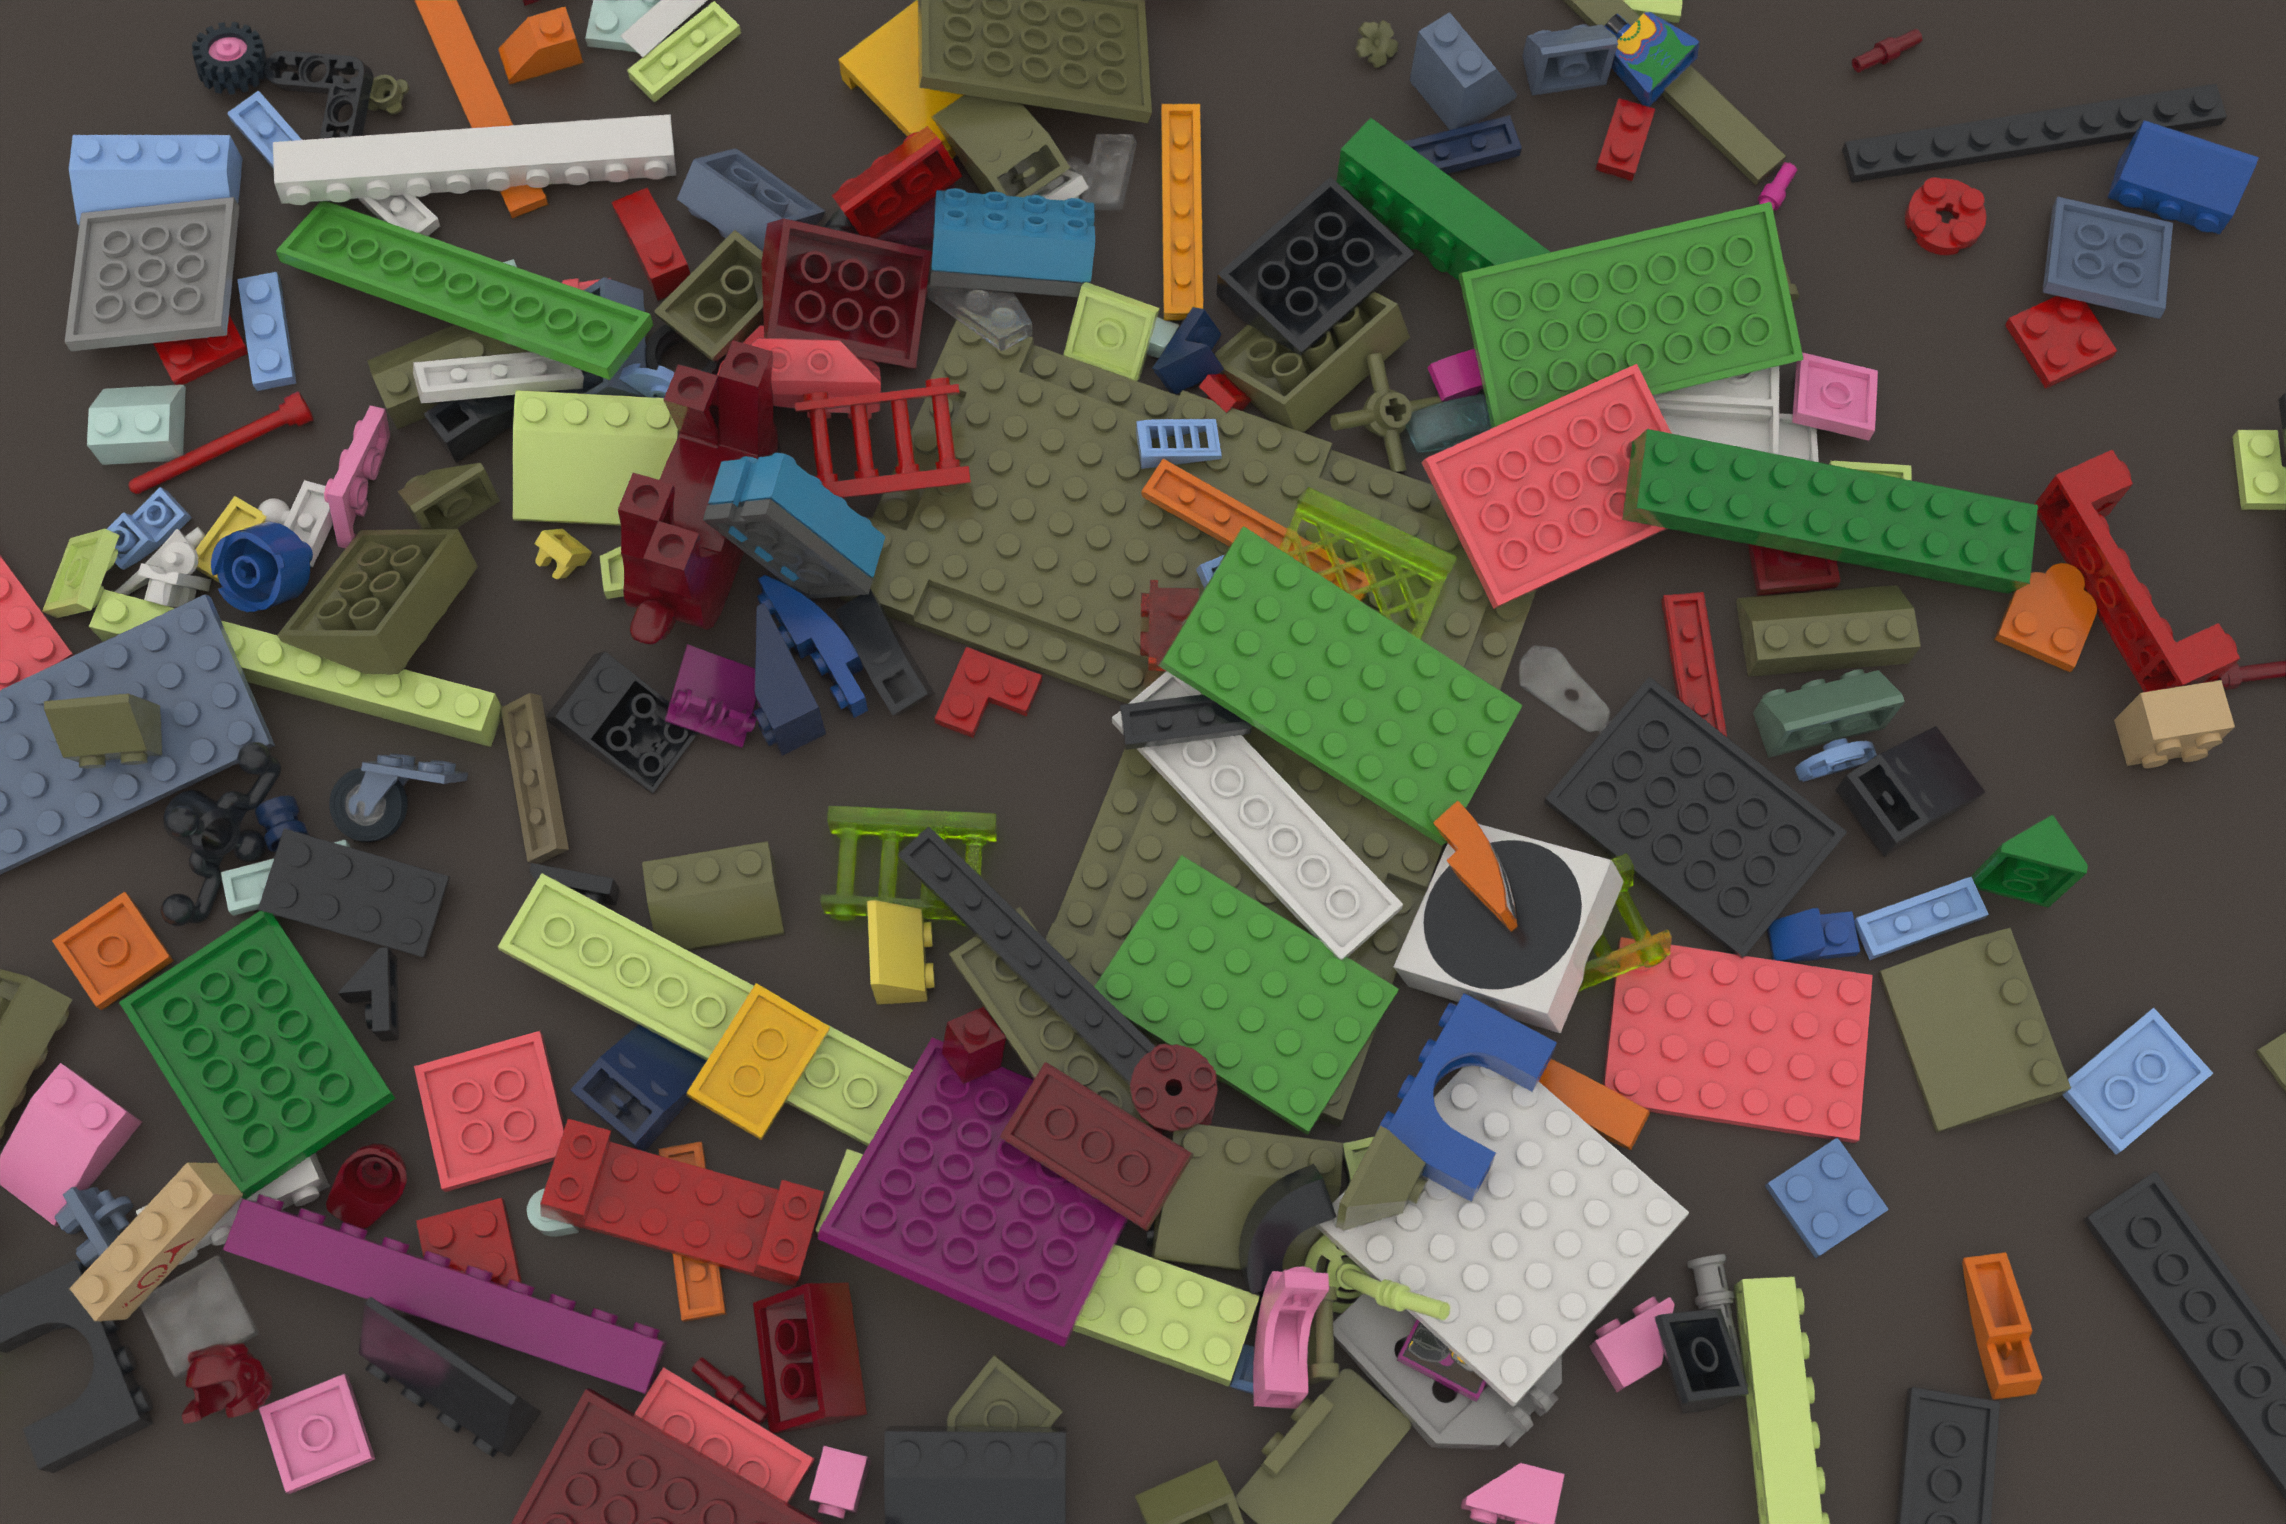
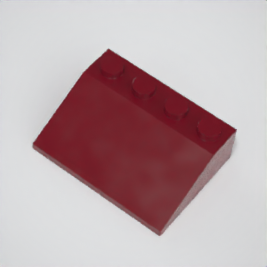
(844, 290)

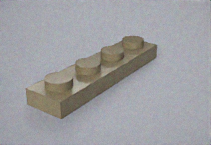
(534, 778)

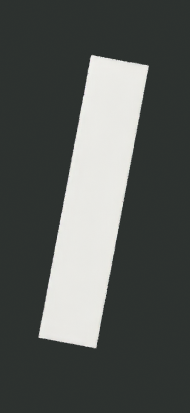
(659, 23)

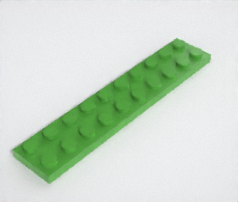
(466, 289)

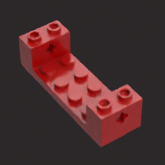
(2074, 518)
(680, 1206)

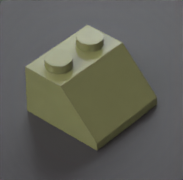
(106, 729)
(1192, 1498)

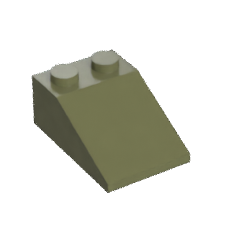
(718, 298)

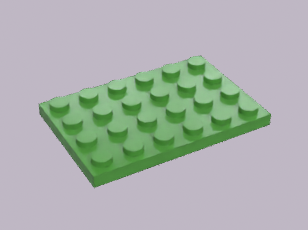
(1245, 993)

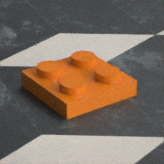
(112, 950)

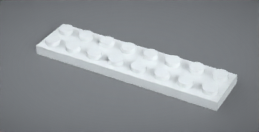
(1273, 831)

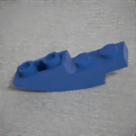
(817, 635)

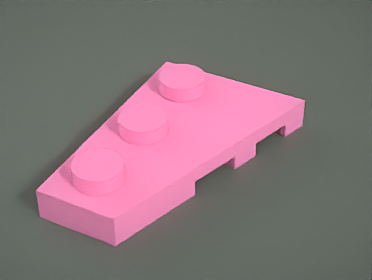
(360, 462)

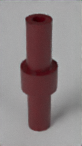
(1887, 50)
(730, 1391)

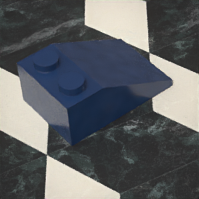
(787, 707)

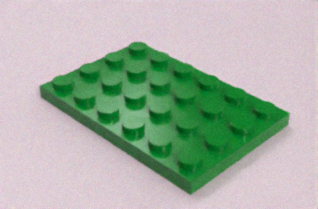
(256, 1052)

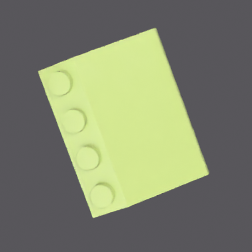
(581, 451)

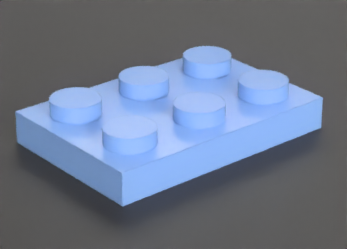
(2135, 1081)

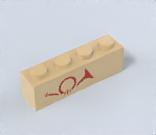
(156, 1241)

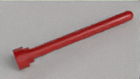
(291, 412)

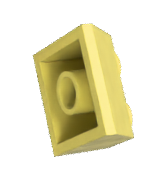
(898, 953)

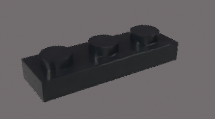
(1178, 721)

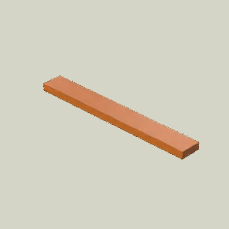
(473, 85)

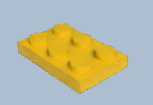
(758, 1061)

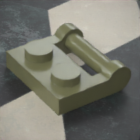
(1321, 1342)

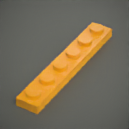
(1181, 210)

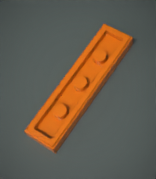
(697, 1282)

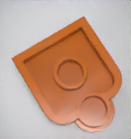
(2050, 617)

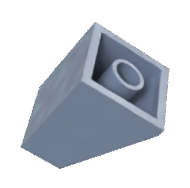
(1456, 75)

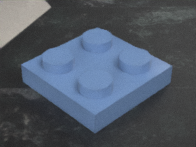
(1826, 1197)

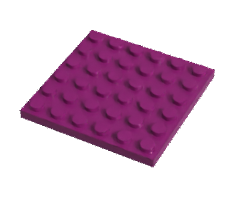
(969, 1210)

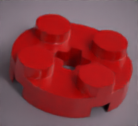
(1959, 200)

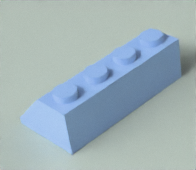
(151, 170)

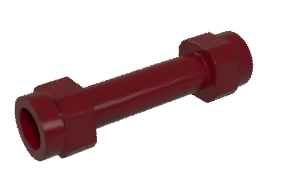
(2239, 674)

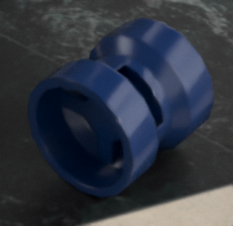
(276, 815)

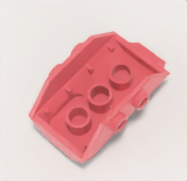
(816, 366)

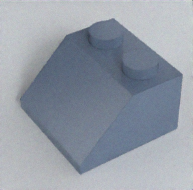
(1568, 58)

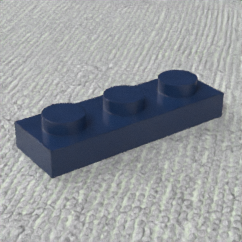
(1470, 145)

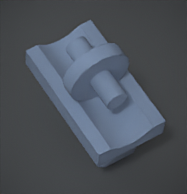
(97, 1215)

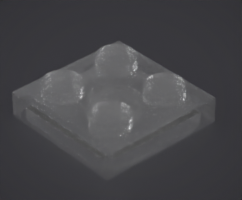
(197, 1313)

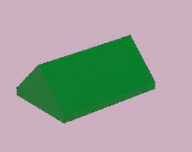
(2033, 865)

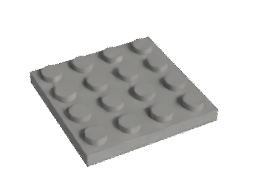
(152, 274)

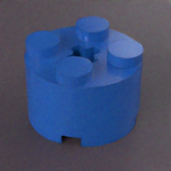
(261, 566)

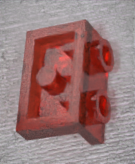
(1166, 613)

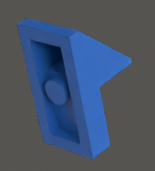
(1813, 936)

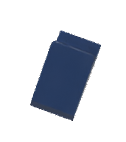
(1189, 353)

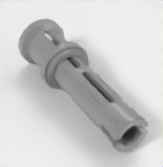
(1714, 1293)

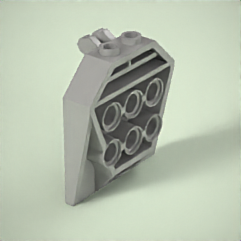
(1369, 1338)

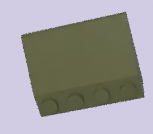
(1304, 387)
(382, 598)
(1974, 1031)
(1223, 1182)

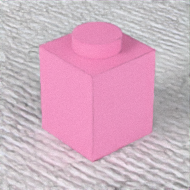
(839, 1482)

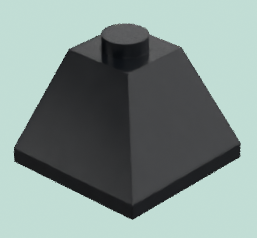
(1700, 1359)

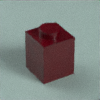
(973, 1045)

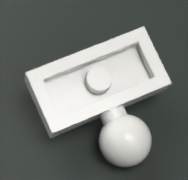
(308, 517)

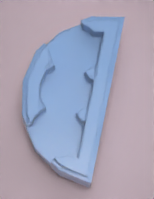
(646, 380)
(1836, 757)

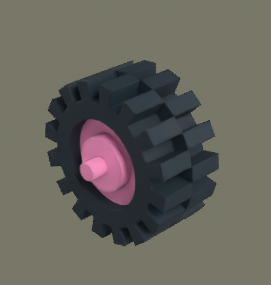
(229, 58)

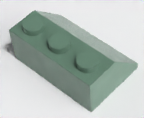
(1826, 711)

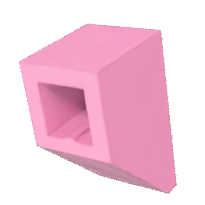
(1633, 1348)
(1519, 1496)

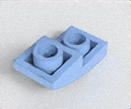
(147, 527)

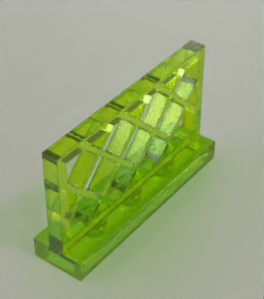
(1377, 538)

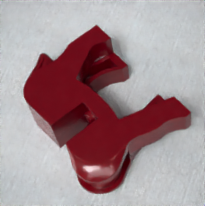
(669, 555)

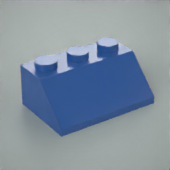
(2181, 177)

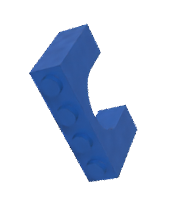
(1470, 1037)

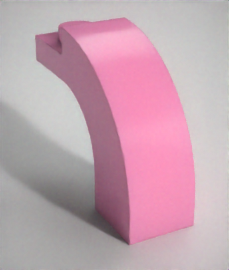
(1283, 1336)

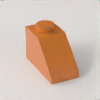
(540, 46)

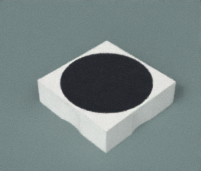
(1523, 973)

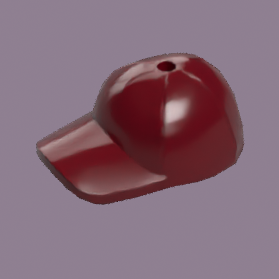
(364, 1190)

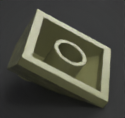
(449, 496)
(1382, 1183)

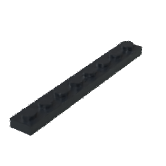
(1026, 953)

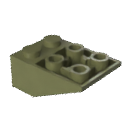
(1001, 145)

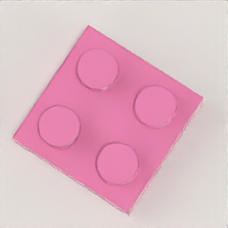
(1835, 396)
(317, 1433)

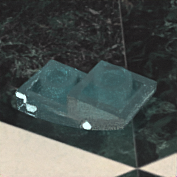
(1446, 422)

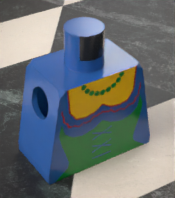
(1650, 54)

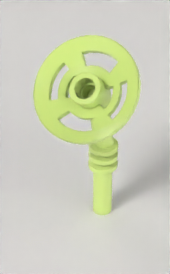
(1349, 1275)

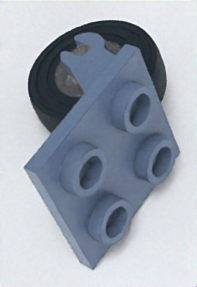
(372, 800)

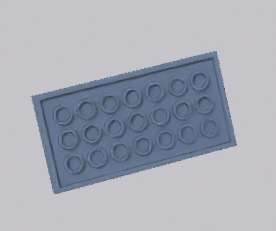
(205, 720)

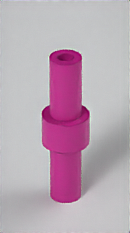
(1775, 191)

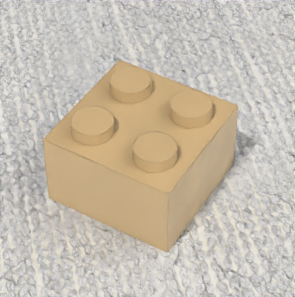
(2174, 724)

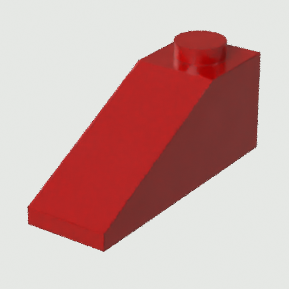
(652, 242)

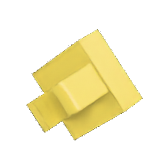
(562, 548)

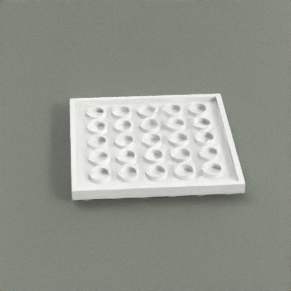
(1538, 1244)

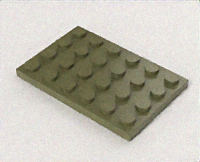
(1040, 53)

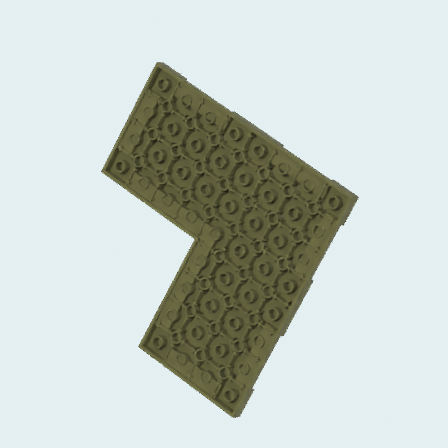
(1050, 573)

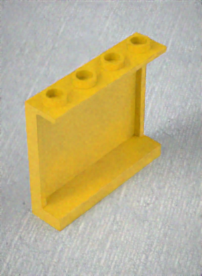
(888, 73)

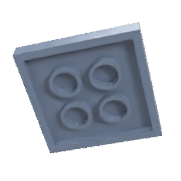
(2108, 257)

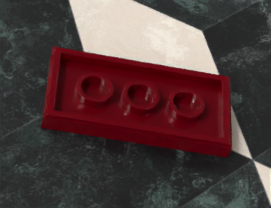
(1096, 1146)

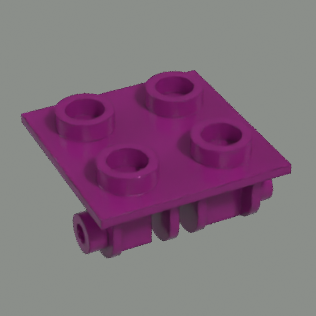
(713, 697)

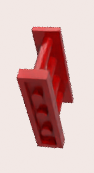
(908, 473)

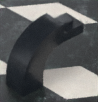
(1277, 1219)

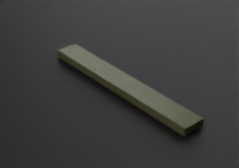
(1701, 104)

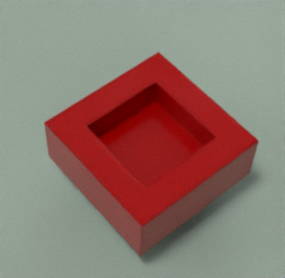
(1224, 392)

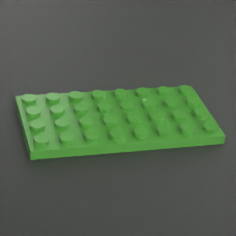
(1673, 299)
(1340, 684)

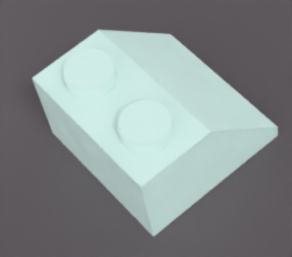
(137, 424)

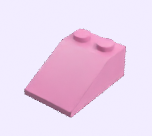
(62, 1142)

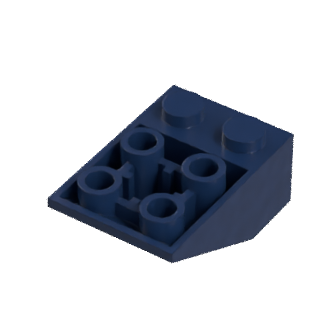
(639, 1085)

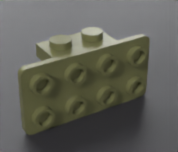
(1324, 1455)

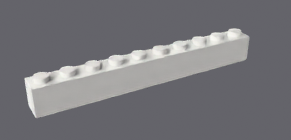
(473, 159)

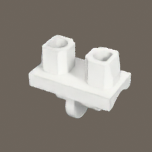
(173, 582)

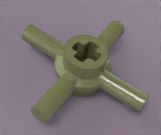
(1374, 415)

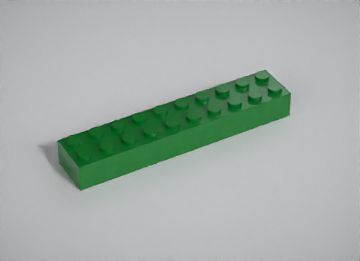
(1830, 512)

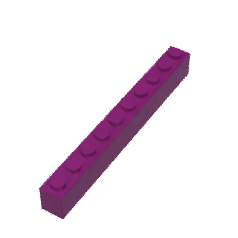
(446, 1295)

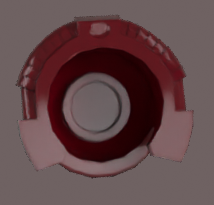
(225, 1378)

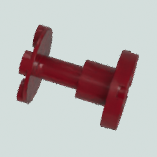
(1174, 1088)

